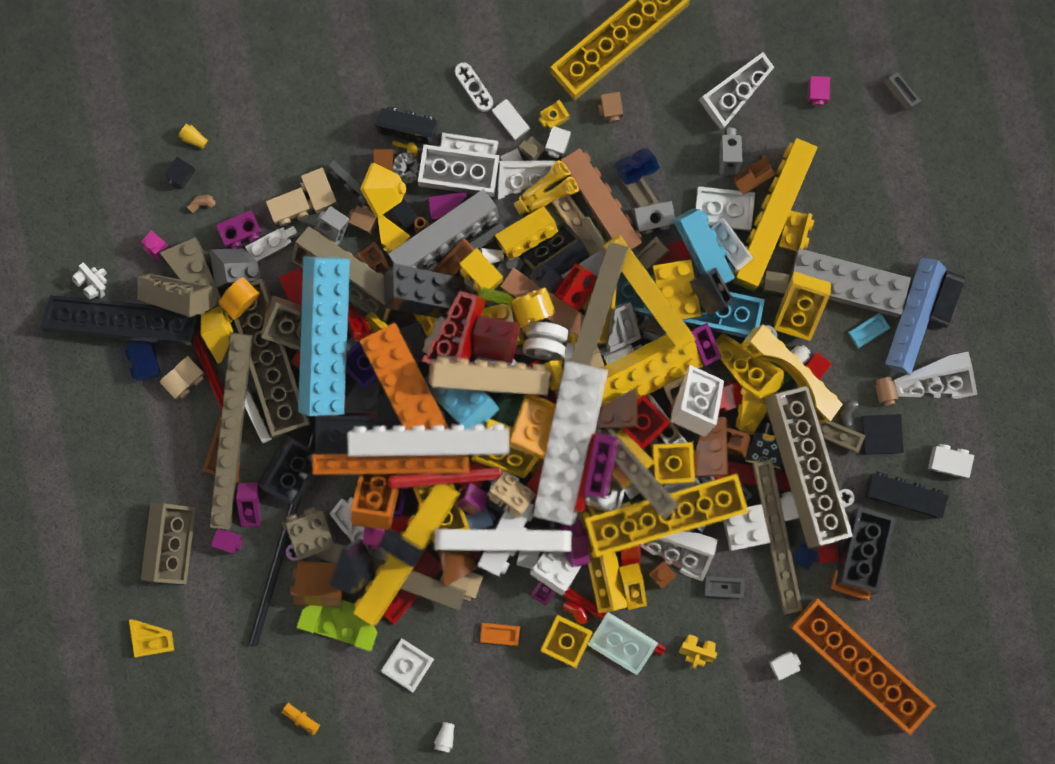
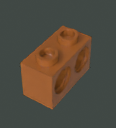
(738, 443)

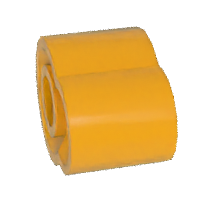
(238, 298)

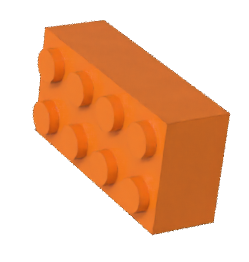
(374, 501)

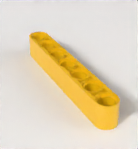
(654, 298)

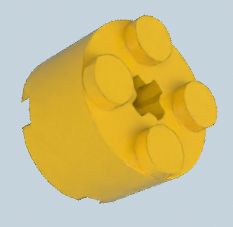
(532, 306)

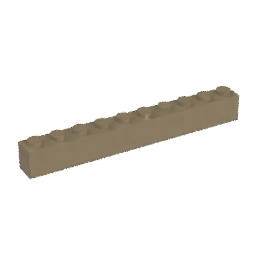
(231, 430)

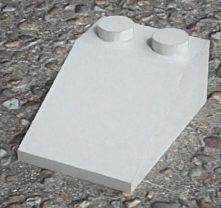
(698, 401)

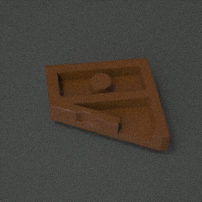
(620, 412)

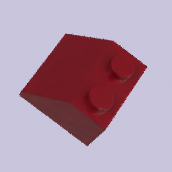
(495, 339)

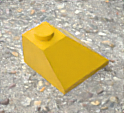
(382, 189)

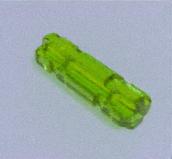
(495, 296)

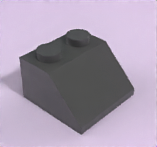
(232, 265)

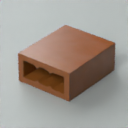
(313, 585)

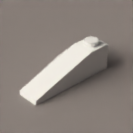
(946, 376)
(686, 551)

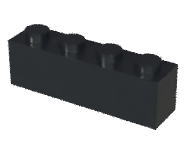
(907, 496)

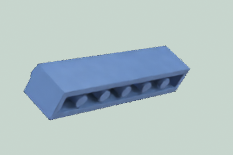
(915, 315)

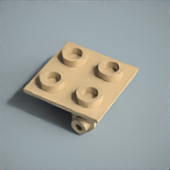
(512, 493)

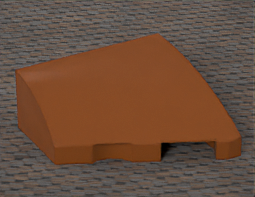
(754, 175)
(381, 262)
(455, 564)

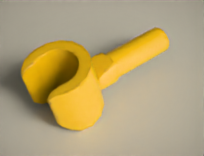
(411, 147)

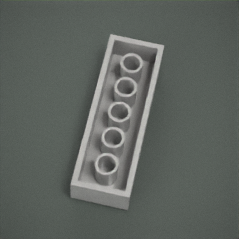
(447, 232)
(855, 283)

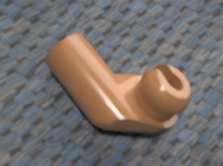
(201, 200)

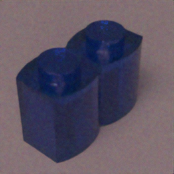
(638, 165)

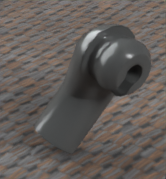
(846, 411)
(552, 526)

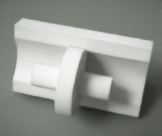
(93, 278)

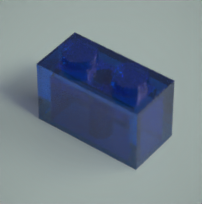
(143, 360)

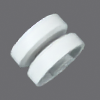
(545, 341)

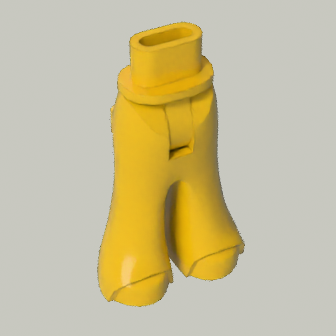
(537, 196)

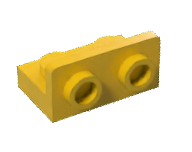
(796, 230)

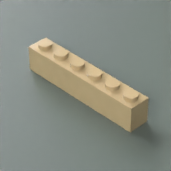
(489, 377)

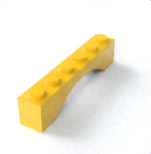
(764, 345)

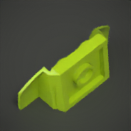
(338, 624)

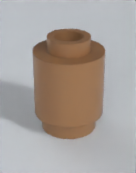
(886, 391)

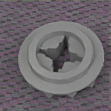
(399, 167)

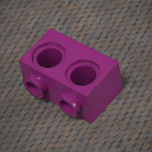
(238, 225)

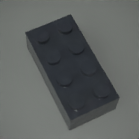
(420, 291)
(865, 551)

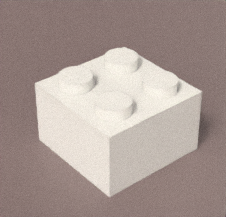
(746, 529)

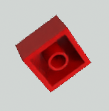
(650, 424)

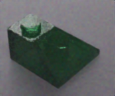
(509, 406)

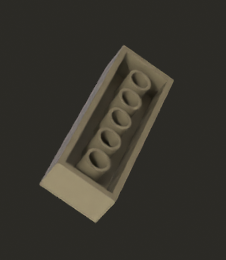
(365, 284)

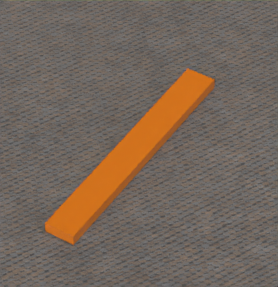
(389, 464)

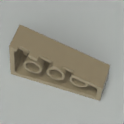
(192, 266)
(175, 294)

